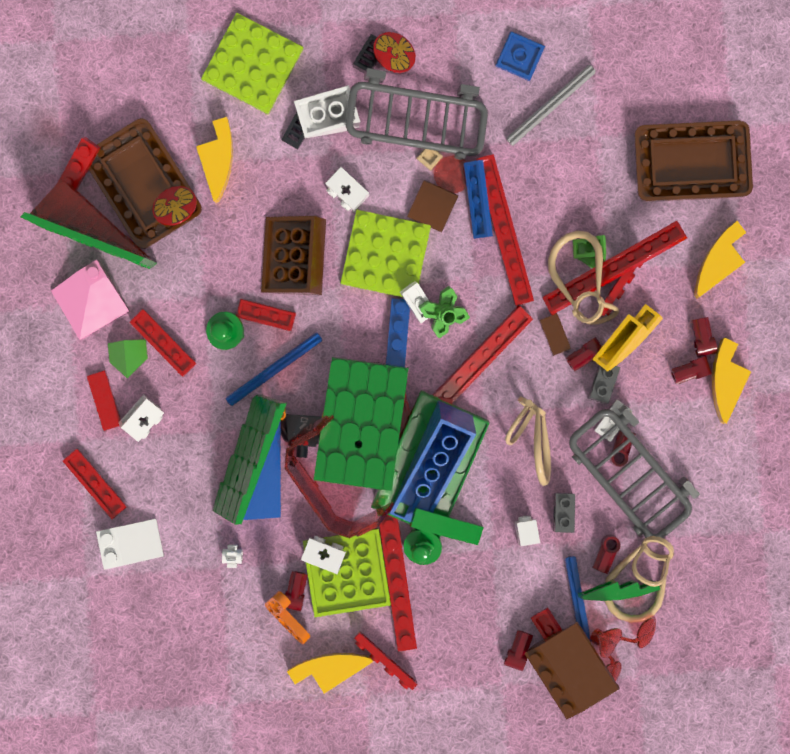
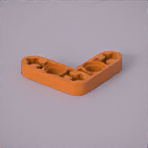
(277, 607)

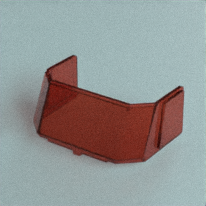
(317, 500)

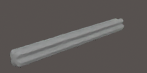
(550, 105)

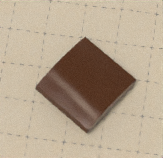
(432, 205)

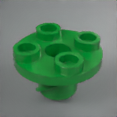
(225, 330)
(422, 547)

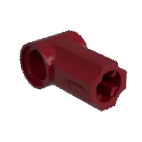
(703, 337)
(584, 355)
(695, 369)
(624, 451)
(606, 556)
(296, 590)
(516, 657)

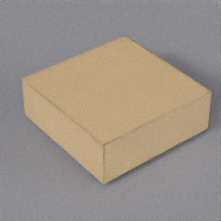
(429, 158)

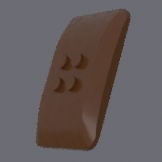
(693, 161)
(132, 173)

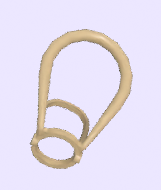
(543, 468)
(662, 583)

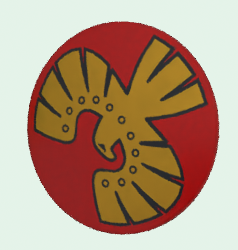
(394, 52)
(174, 205)

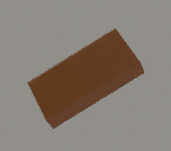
(555, 334)

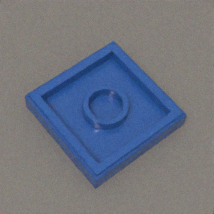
(520, 56)

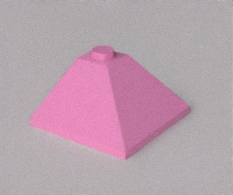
(89, 299)

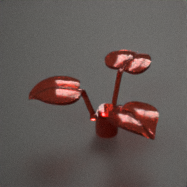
(609, 639)

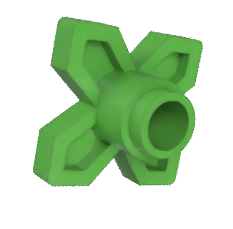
(444, 312)

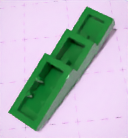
(446, 526)
(613, 591)

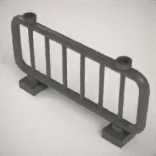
(467, 93)
(621, 422)

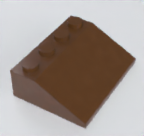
(293, 255)
(571, 670)

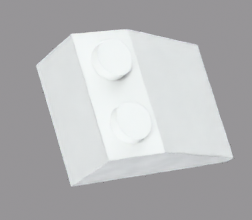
(325, 112)
(130, 544)

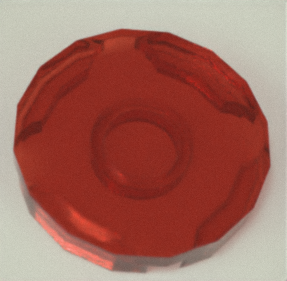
(449, 178)

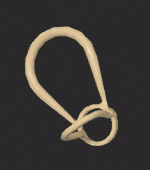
(599, 262)

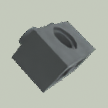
(603, 384)
(564, 513)

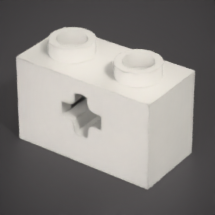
(357, 192)
(143, 408)
(526, 531)
(312, 555)

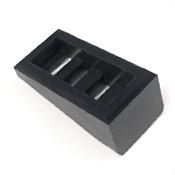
(357, 64)
(289, 141)

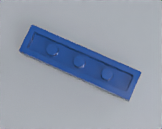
(478, 199)
(398, 332)

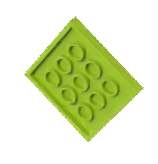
(252, 63)
(384, 253)
(359, 582)

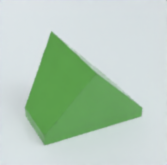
(585, 252)
(127, 355)

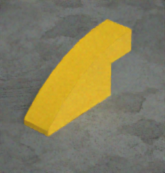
(218, 158)
(720, 260)
(627, 337)
(727, 380)
(329, 669)

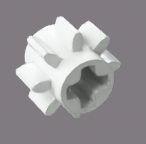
(232, 556)

